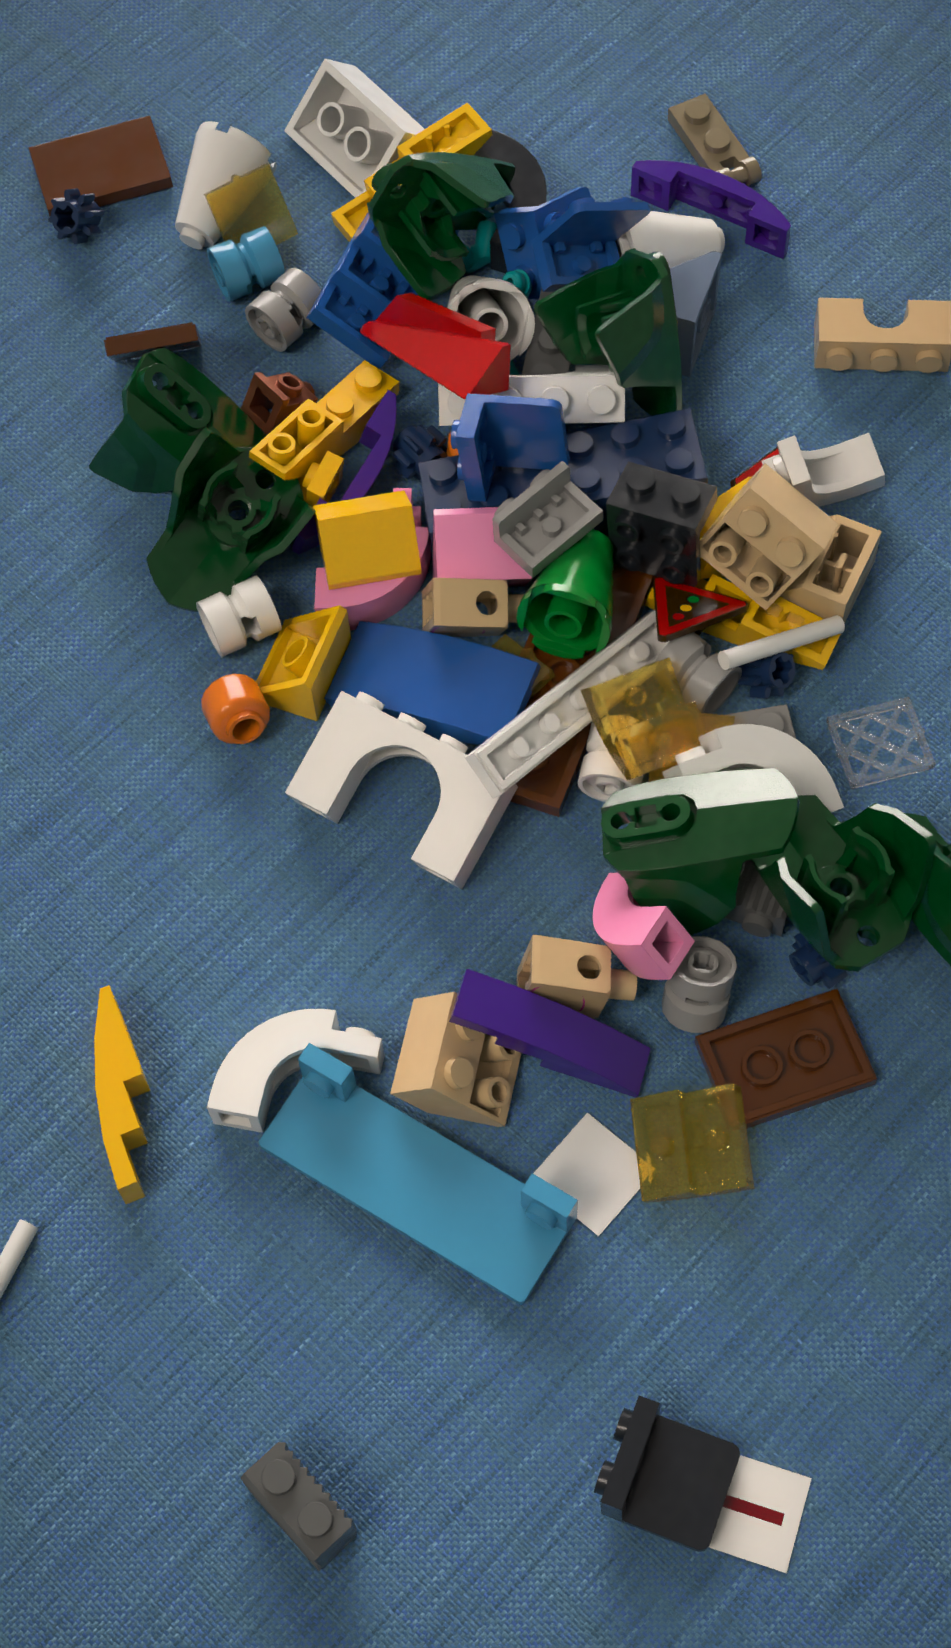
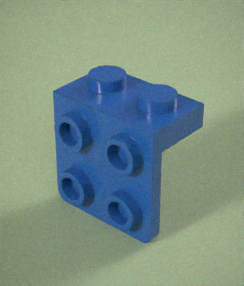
(522, 224)
(583, 239)
(506, 434)

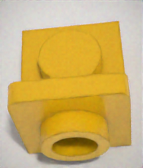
(322, 479)

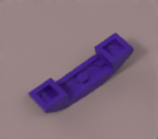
(715, 193)
(376, 436)

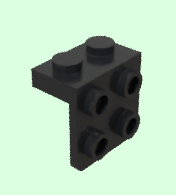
(658, 522)
(666, 1477)

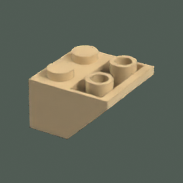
(766, 537)
(838, 573)
(453, 1067)

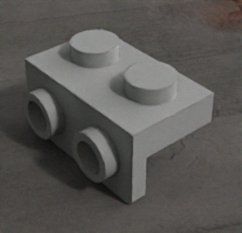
(544, 520)

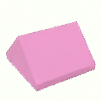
(467, 547)

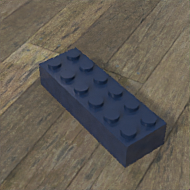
(595, 463)

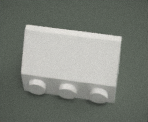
(349, 125)

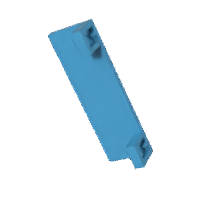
(418, 1179)

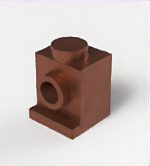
(278, 392)

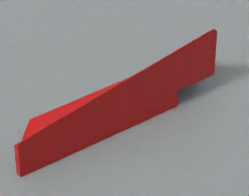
(443, 345)

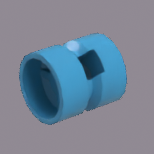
(245, 263)

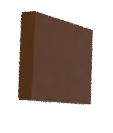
(107, 161)
(139, 343)
(788, 1057)

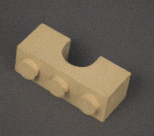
(850, 341)

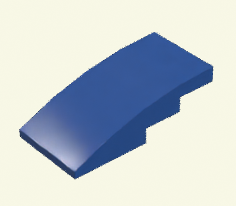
(359, 292)
(436, 679)

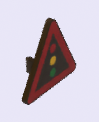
(690, 609)

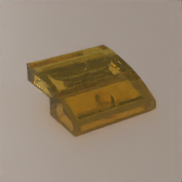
(644, 718)
(691, 1144)

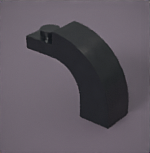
(527, 184)

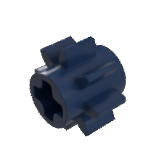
(76, 216)
(415, 446)
(768, 675)
(812, 966)

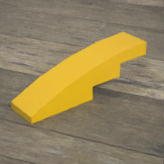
(457, 133)
(761, 623)
(116, 1082)

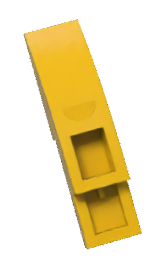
(324, 426)

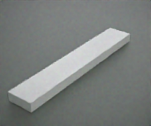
(559, 712)

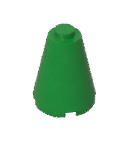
(572, 600)

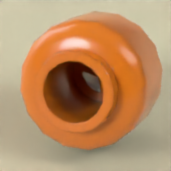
(235, 709)

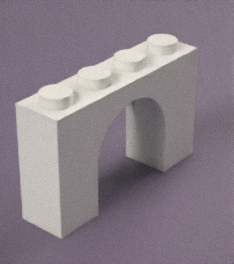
(585, 394)
(360, 737)

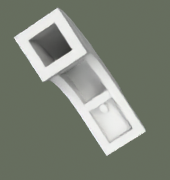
(830, 472)
(759, 748)
(271, 1054)

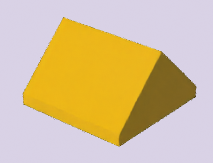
(367, 539)
(305, 661)

